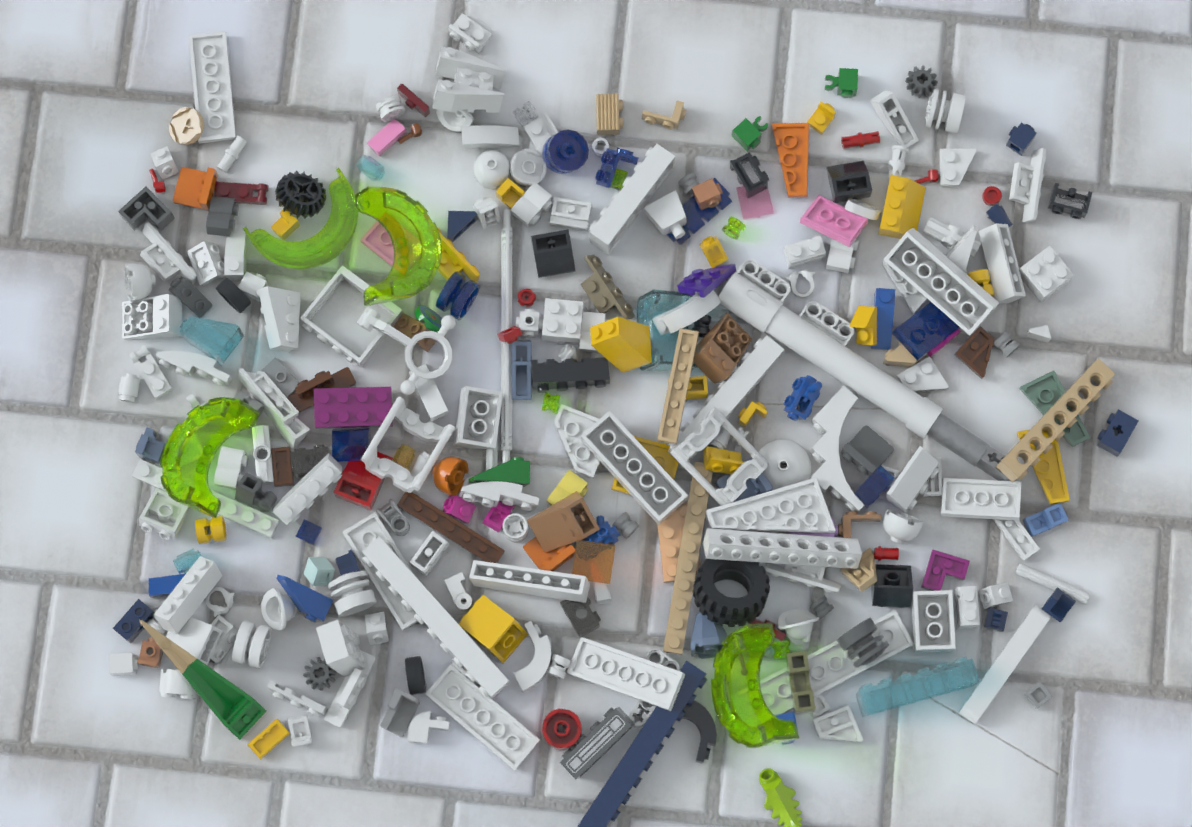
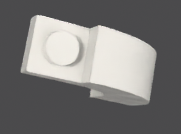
(685, 313)
(536, 670)

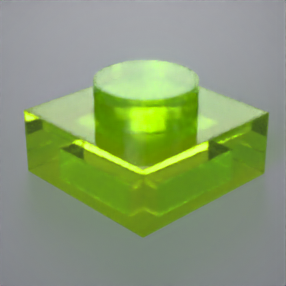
(618, 179)

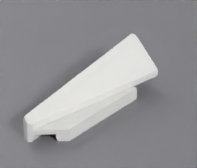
(276, 406)

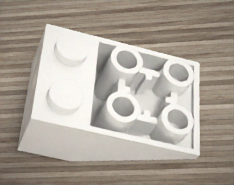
(152, 318)

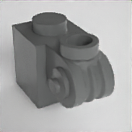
(250, 493)

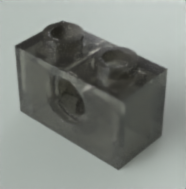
(581, 626)

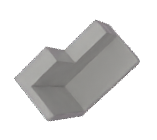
(400, 712)

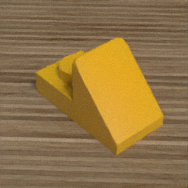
(866, 325)

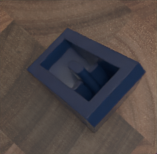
(459, 222)

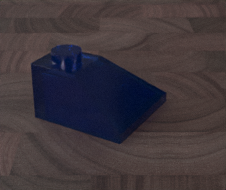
(350, 444)

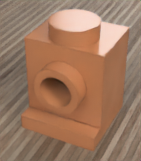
(152, 660)

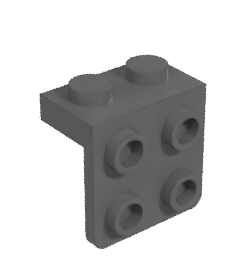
(867, 451)

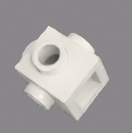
(532, 329)

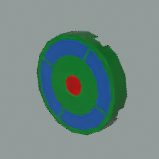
(430, 317)

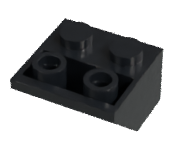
(849, 181)
(553, 253)

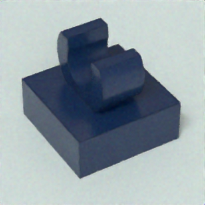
(995, 619)

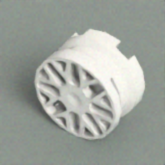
(390, 108)

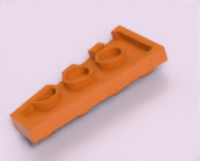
(793, 152)

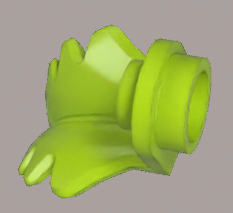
(780, 799)

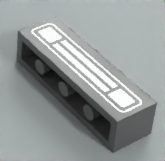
(596, 743)

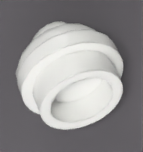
(568, 352)

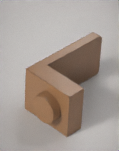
(411, 327)
(844, 528)

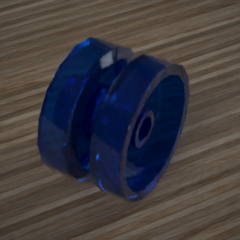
(561, 143)
(457, 295)

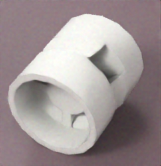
(515, 528)

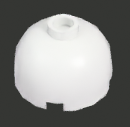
(491, 169)
(138, 281)
(901, 526)

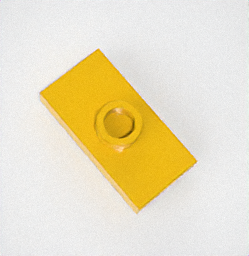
(268, 739)

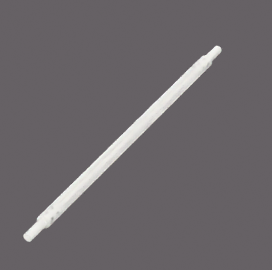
(506, 322)

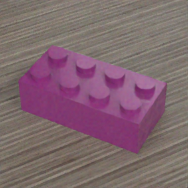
(351, 407)

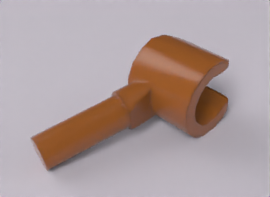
(416, 131)

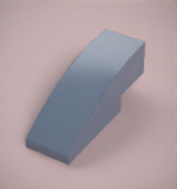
(521, 370)

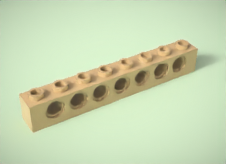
(1101, 376)

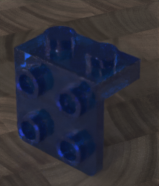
(609, 164)

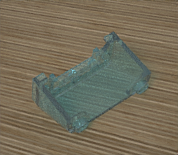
(664, 345)

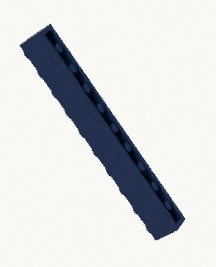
(641, 751)

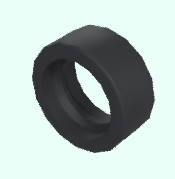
(233, 295)
(415, 675)

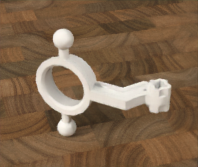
(370, 320)

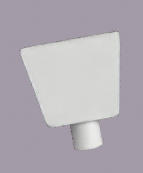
(667, 215)

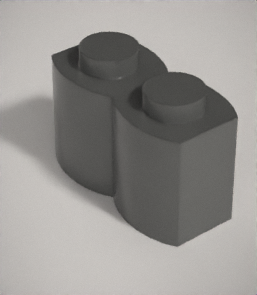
(221, 216)

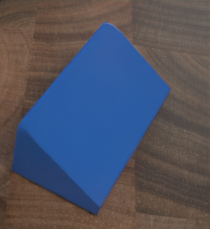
(163, 585)

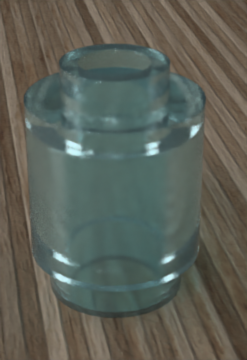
(370, 168)
(186, 560)

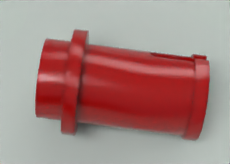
(886, 553)

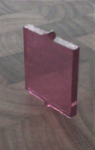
(756, 205)

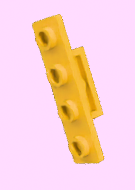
(454, 261)

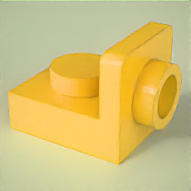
(822, 117)
(713, 251)

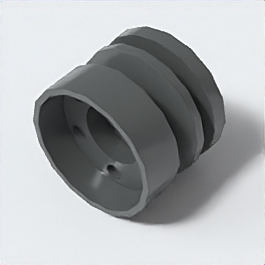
(863, 643)

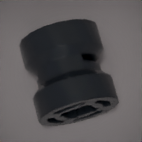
(702, 325)

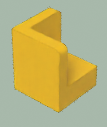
(509, 193)
(285, 225)

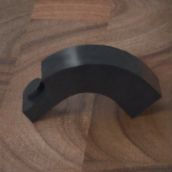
(704, 722)

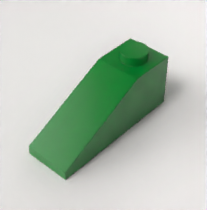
(512, 471)

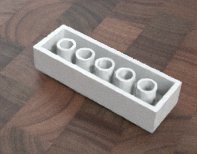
(632, 198)
(941, 281)
(634, 467)

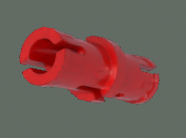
(860, 139)

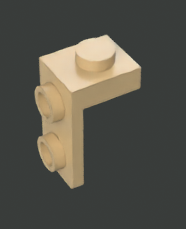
(667, 122)

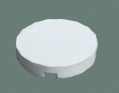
(528, 167)

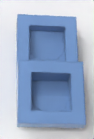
(1045, 520)

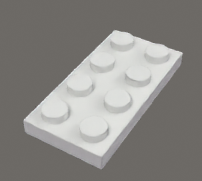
(981, 499)

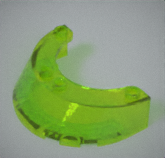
(413, 239)
(325, 244)
(193, 446)
(738, 691)

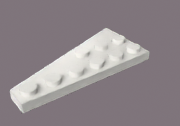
(785, 509)

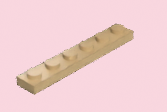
(678, 386)

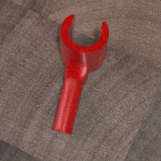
(933, 177)
(159, 186)

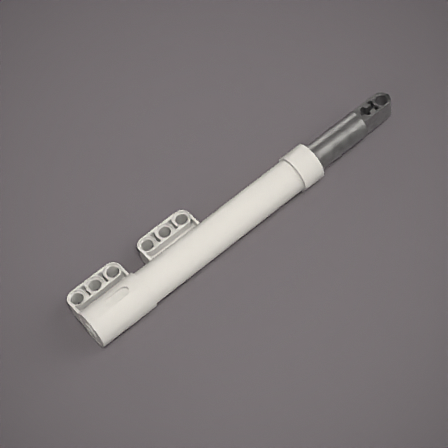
(826, 348)

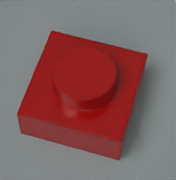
(510, 335)

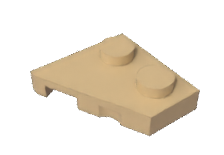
(866, 572)

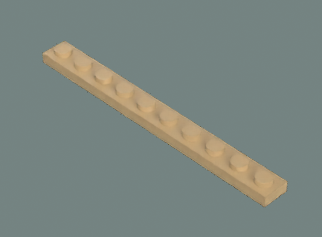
(687, 564)

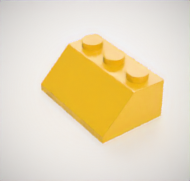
(901, 207)

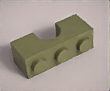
(800, 682)

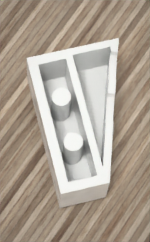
(281, 316)

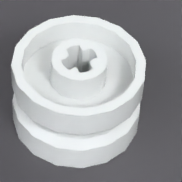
(251, 644)

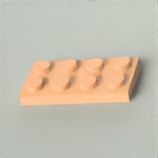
(670, 538)

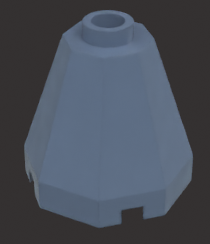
(706, 637)

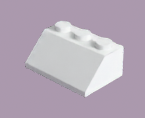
(478, 418)
(913, 480)

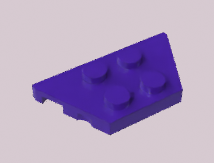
(705, 280)

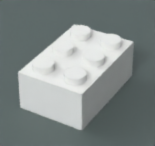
(933, 621)
(341, 647)

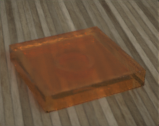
(594, 561)

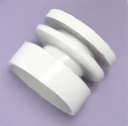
(945, 111)
(352, 595)

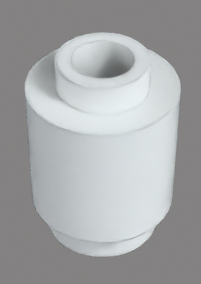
(129, 388)

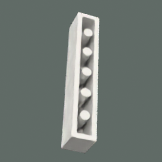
(529, 581)

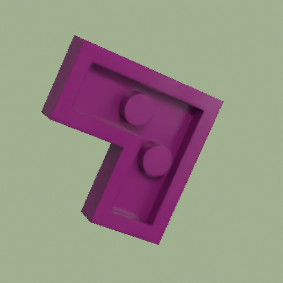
(941, 565)

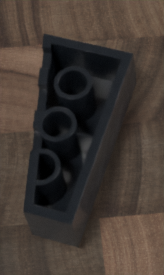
(570, 374)

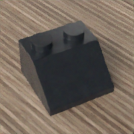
(893, 586)

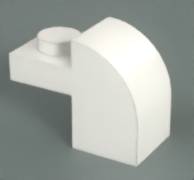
(422, 723)

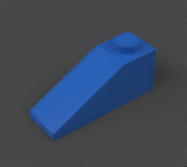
(885, 302)
(305, 599)

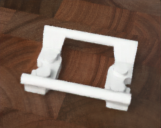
(425, 431)
(696, 442)

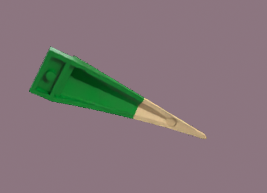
(227, 701)

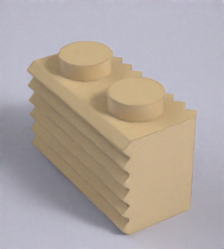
(608, 114)

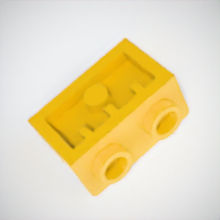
(721, 460)

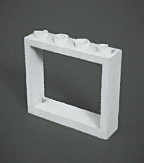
(344, 274)

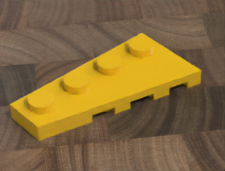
(1050, 472)

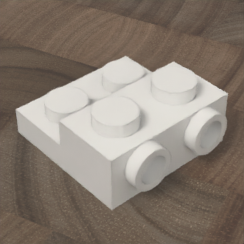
(163, 515)

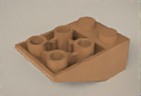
(721, 349)
(563, 523)

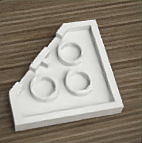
(571, 426)

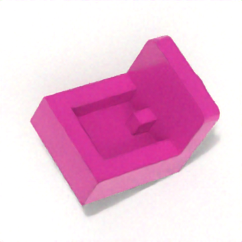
(459, 508)

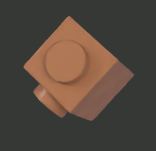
(707, 194)

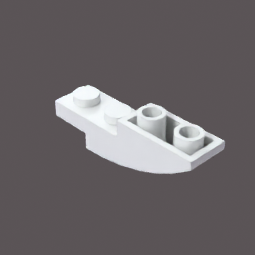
(188, 362)
(491, 492)

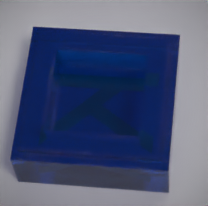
(308, 532)

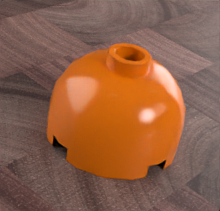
(449, 475)

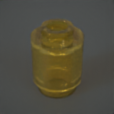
(404, 456)

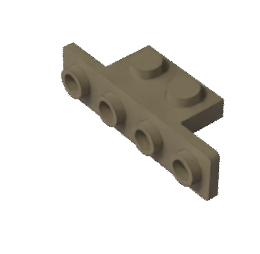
(603, 291)

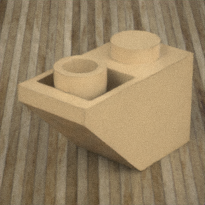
(900, 357)

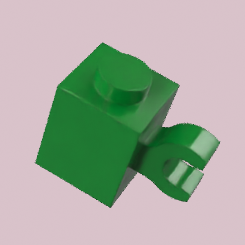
(845, 82)
(749, 133)

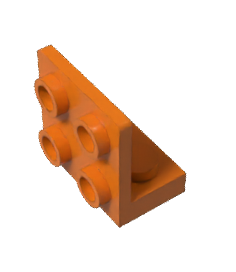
(195, 188)
(548, 560)

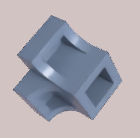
(149, 447)

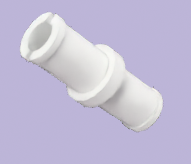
(231, 154)

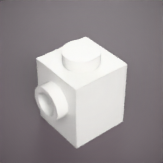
(251, 283)

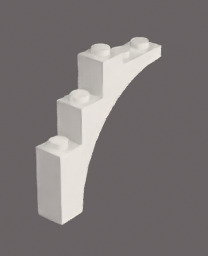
(830, 474)

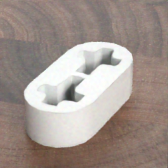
(862, 209)

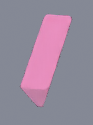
(386, 137)

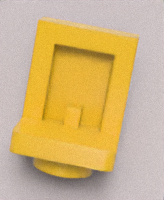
(746, 414)

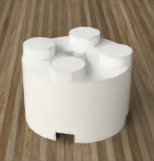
(174, 683)

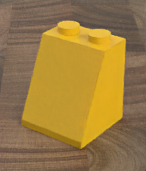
(623, 343)
(493, 628)

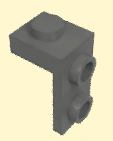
(190, 296)

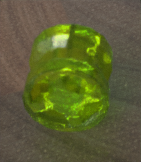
(733, 228)
(551, 402)
(781, 648)

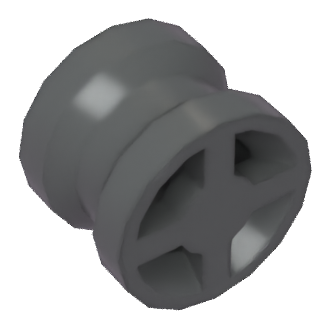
(821, 607)

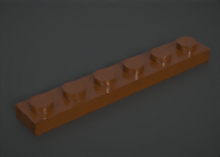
(450, 528)

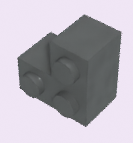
(146, 206)

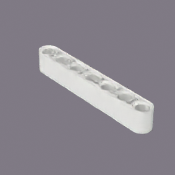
(1004, 664)

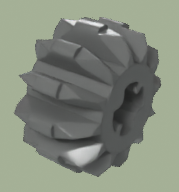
(914, 81)
(321, 680)

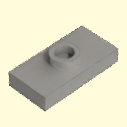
(281, 377)

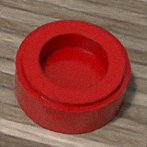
(991, 195)

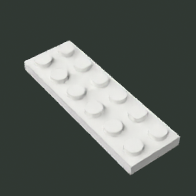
(212, 85)
(359, 538)
(626, 673)
(482, 717)

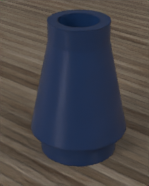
(998, 215)

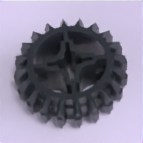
(300, 194)

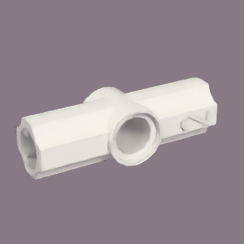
(947, 235)
(261, 443)

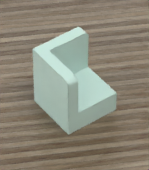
(319, 571)

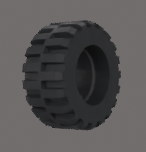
(728, 609)

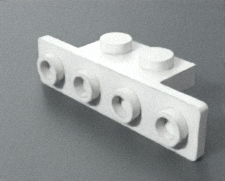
(1027, 184)
(164, 258)
(810, 575)
(348, 693)

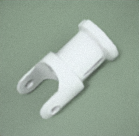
(897, 163)

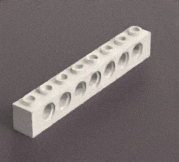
(782, 548)

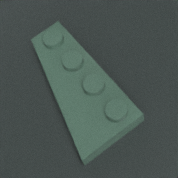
(1044, 394)

